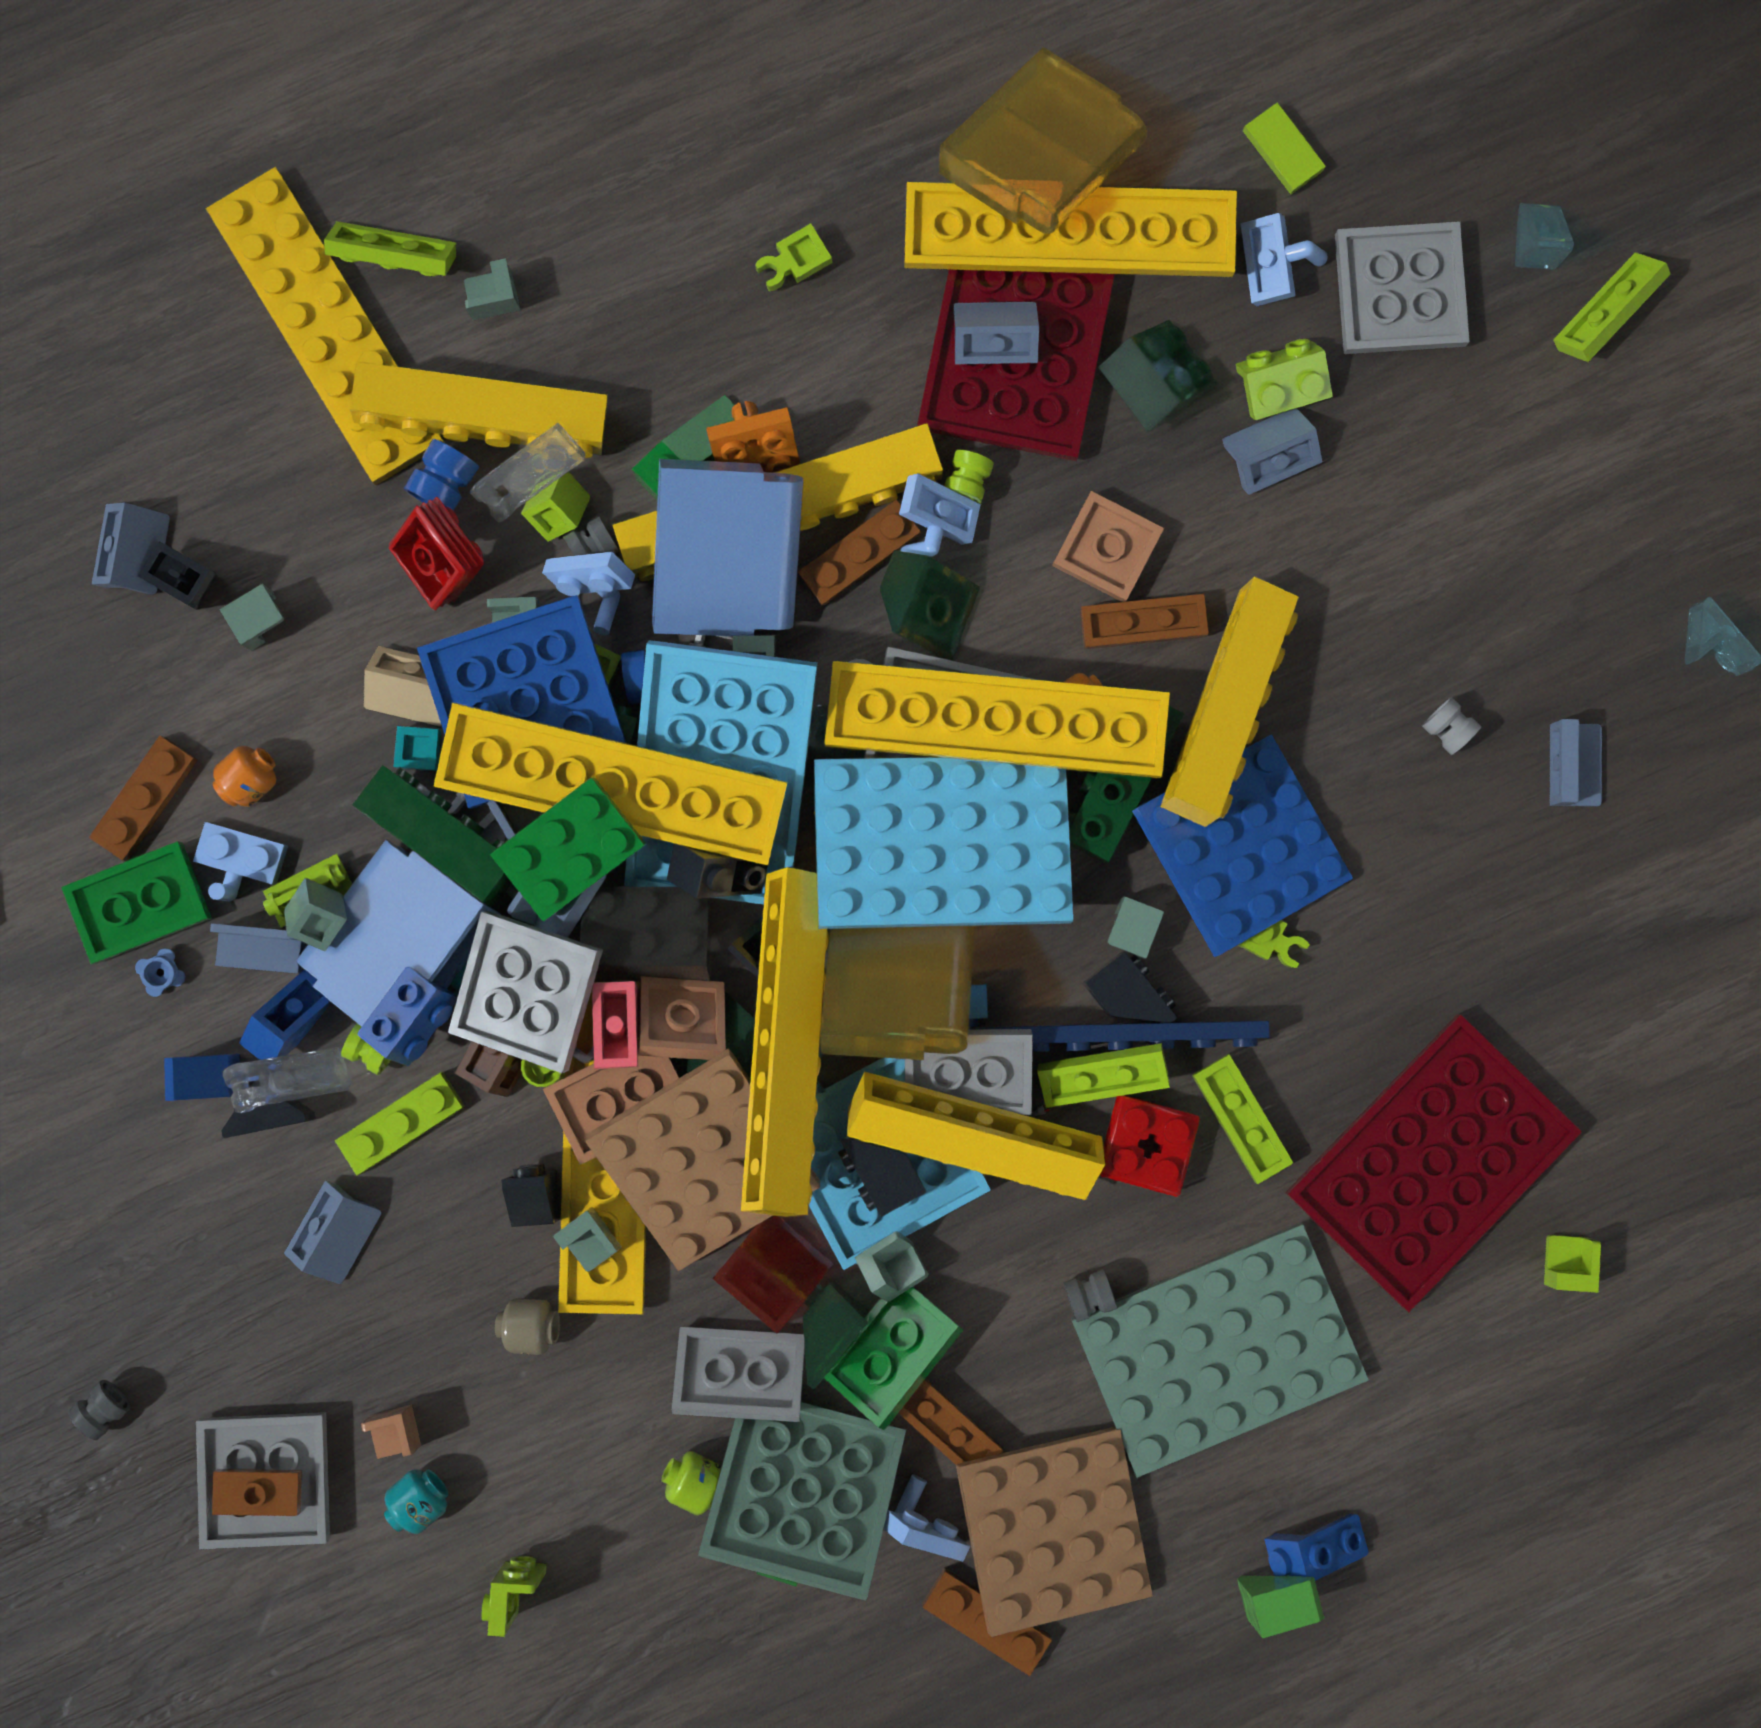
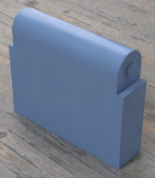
(725, 548)
(397, 918)

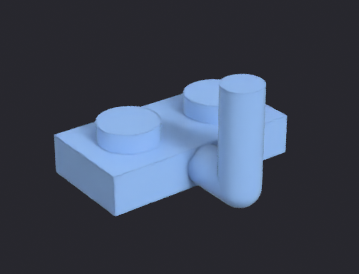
(1270, 258)
(939, 511)
(589, 574)
(238, 856)
(916, 1531)

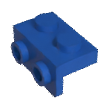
(407, 1017)

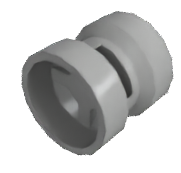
(1451, 726)

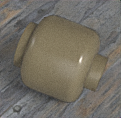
(528, 1326)

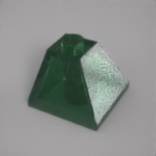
(927, 602)
(829, 1328)

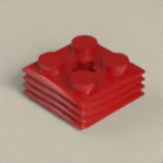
(436, 553)
(1162, 1169)

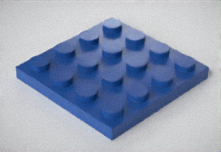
(526, 668)
(1253, 862)

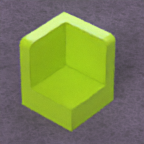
(557, 507)
(1572, 1263)

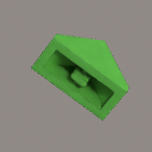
(1280, 1602)

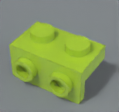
(1285, 378)
(502, 1603)

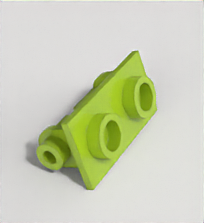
(327, 873)

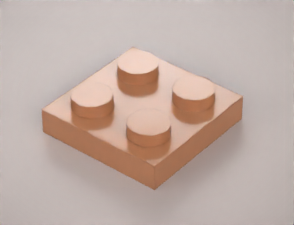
(1108, 547)
(681, 1018)

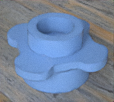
(148, 972)

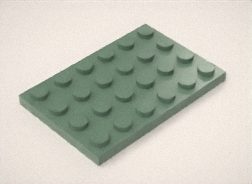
(1220, 1349)

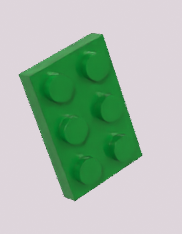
(568, 848)
(136, 902)
(893, 1355)

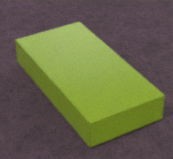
(1284, 148)

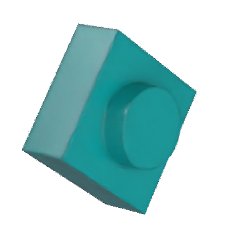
(417, 748)

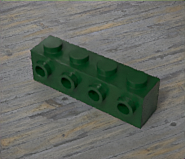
(1109, 805)
(434, 833)

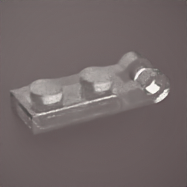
(528, 472)
(287, 1078)

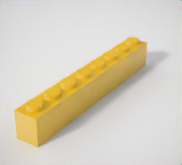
(830, 487)
(785, 1048)

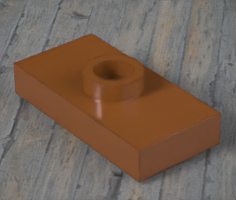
(256, 1492)

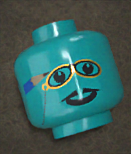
(415, 1501)

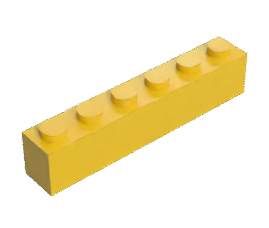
(473, 407)
(1230, 703)
(975, 1136)

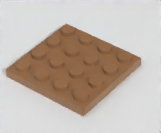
(684, 1159)
(1053, 1531)

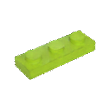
(390, 249)
(1612, 306)
(1103, 1075)
(1242, 1119)
(399, 1123)

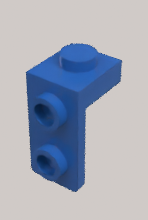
(1318, 1551)

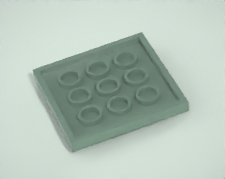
(805, 1499)

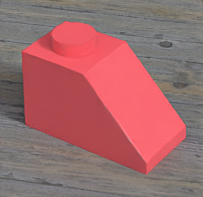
(615, 1024)

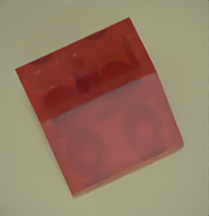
(773, 1271)

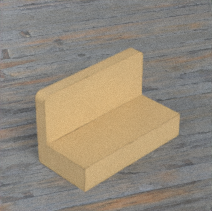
(399, 686)

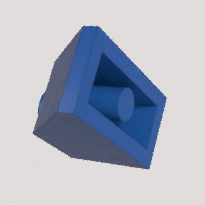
(285, 1018)
(197, 1076)

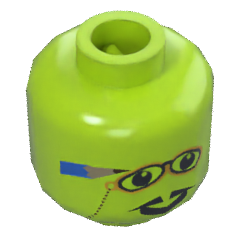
(691, 1482)

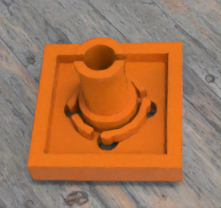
(755, 439)

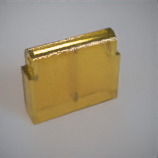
(1042, 143)
(897, 991)

